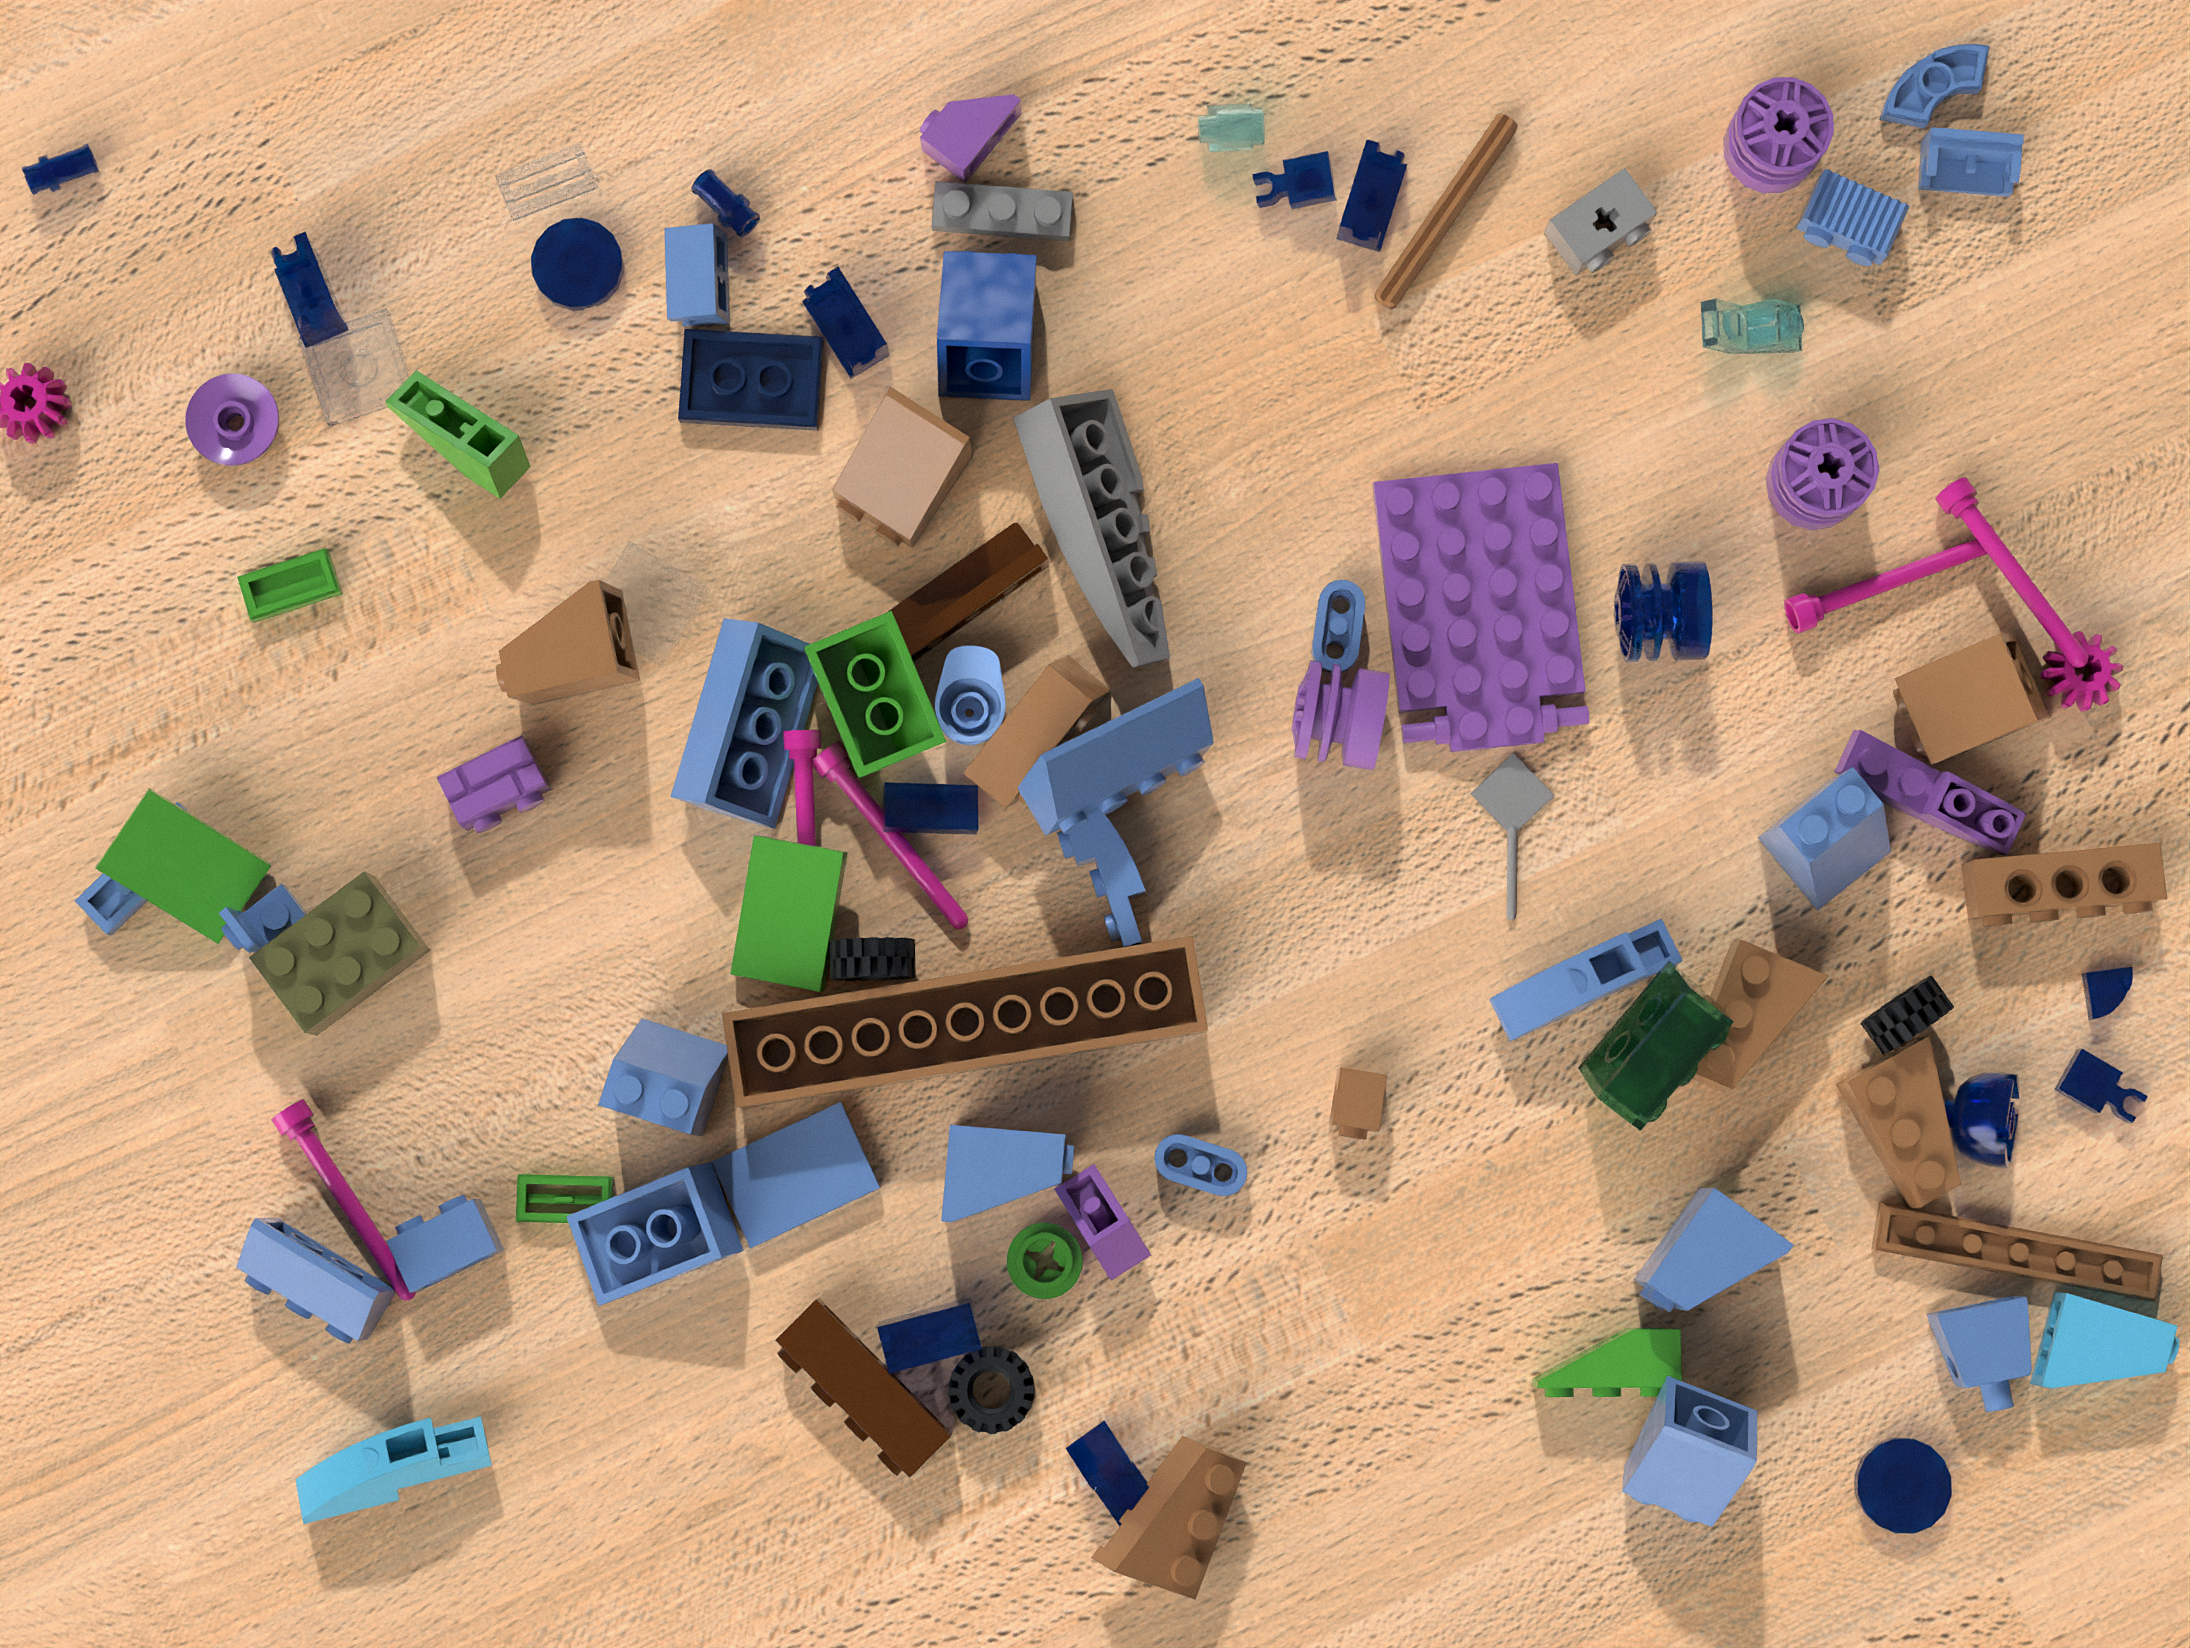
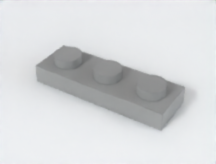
(1002, 211)

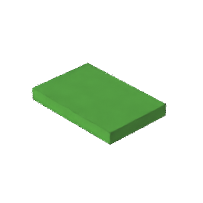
(182, 864)
(788, 913)

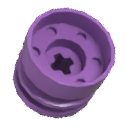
(1772, 159)
(1814, 498)
(1341, 715)

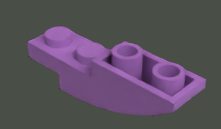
(1932, 795)

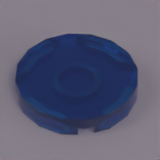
(577, 264)
(1903, 1485)

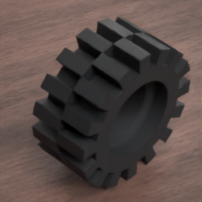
(872, 959)
(1907, 1015)
(987, 1419)

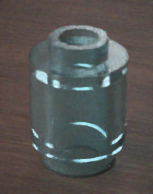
(1231, 127)

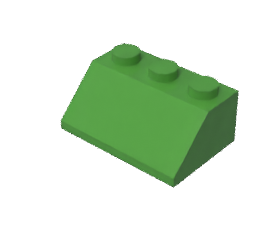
(874, 694)

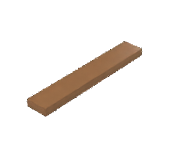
(2017, 1252)

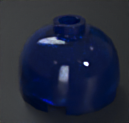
(1985, 1118)

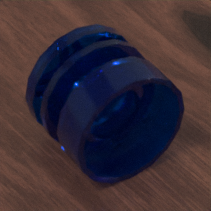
(1668, 611)

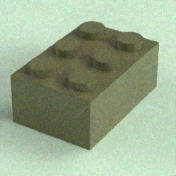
(339, 954)

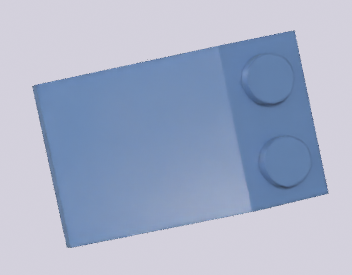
(655, 1233)

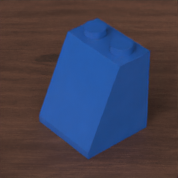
(986, 325)

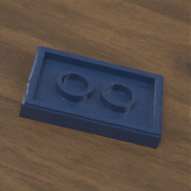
(751, 379)

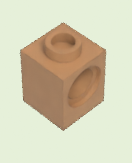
(1357, 1102)

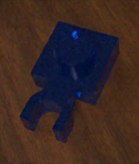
(1306, 182)
(2093, 1085)

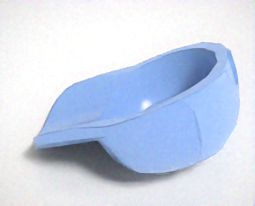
(973, 683)

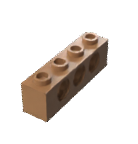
(2137, 867)

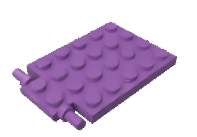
(1480, 605)

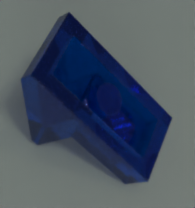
(1108, 1469)

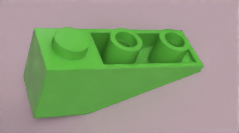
(1624, 1360)

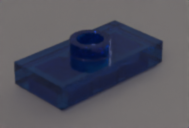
(930, 808)

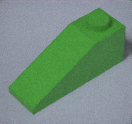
(461, 433)

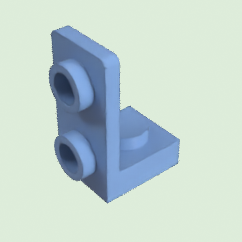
(262, 920)

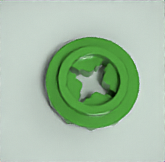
(1022, 1267)

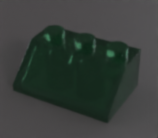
(1655, 1046)

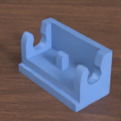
(1970, 161)
(697, 275)

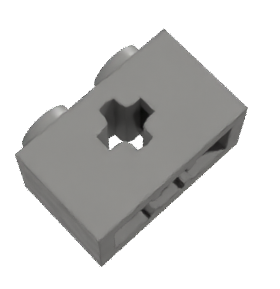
(1614, 201)

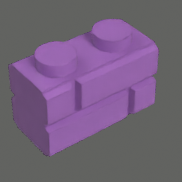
(495, 784)

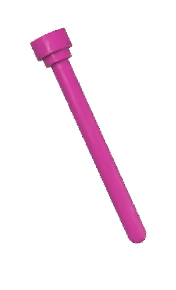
(1961, 502)
(1805, 611)
(803, 748)
(836, 767)
(297, 1124)

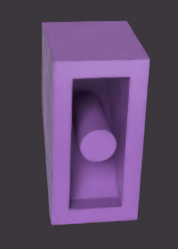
(968, 131)
(1102, 1222)

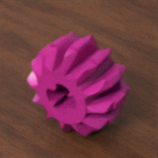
(39, 387)
(2090, 689)

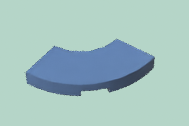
(1933, 80)

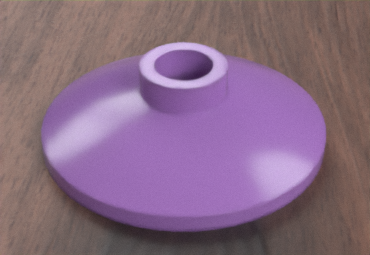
(214, 407)

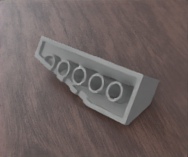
(1092, 503)

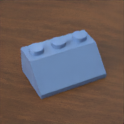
(313, 1279)

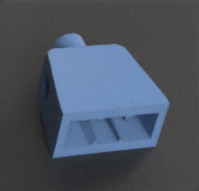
(1986, 1346)

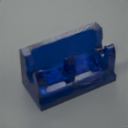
(1372, 197)
(309, 292)
(845, 324)
(929, 1335)

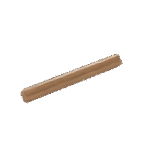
(1446, 211)

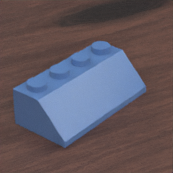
(736, 740)
(1119, 759)

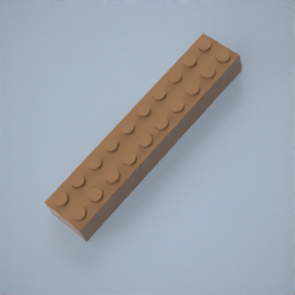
(964, 1022)

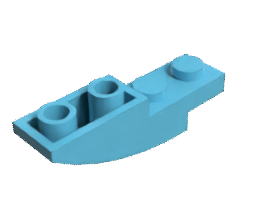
(395, 1459)

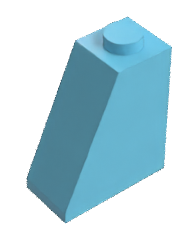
(2100, 1343)

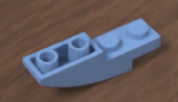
(1114, 876)
(1584, 979)

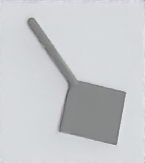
(1512, 799)

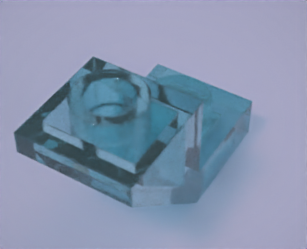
(1752, 328)

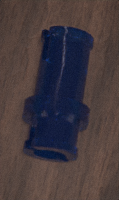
(60, 169)
(731, 208)

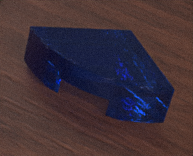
(2105, 990)

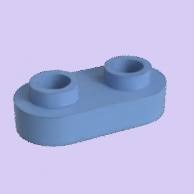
(1338, 628)
(1200, 1165)

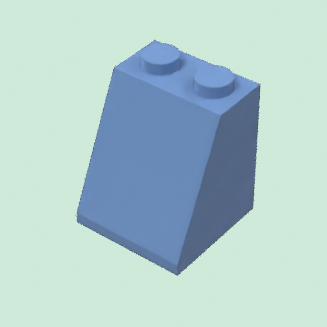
(1830, 837)
(666, 1077)
(1000, 1166)
(1707, 1252)
(1692, 1452)

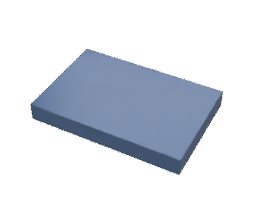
(796, 1174)

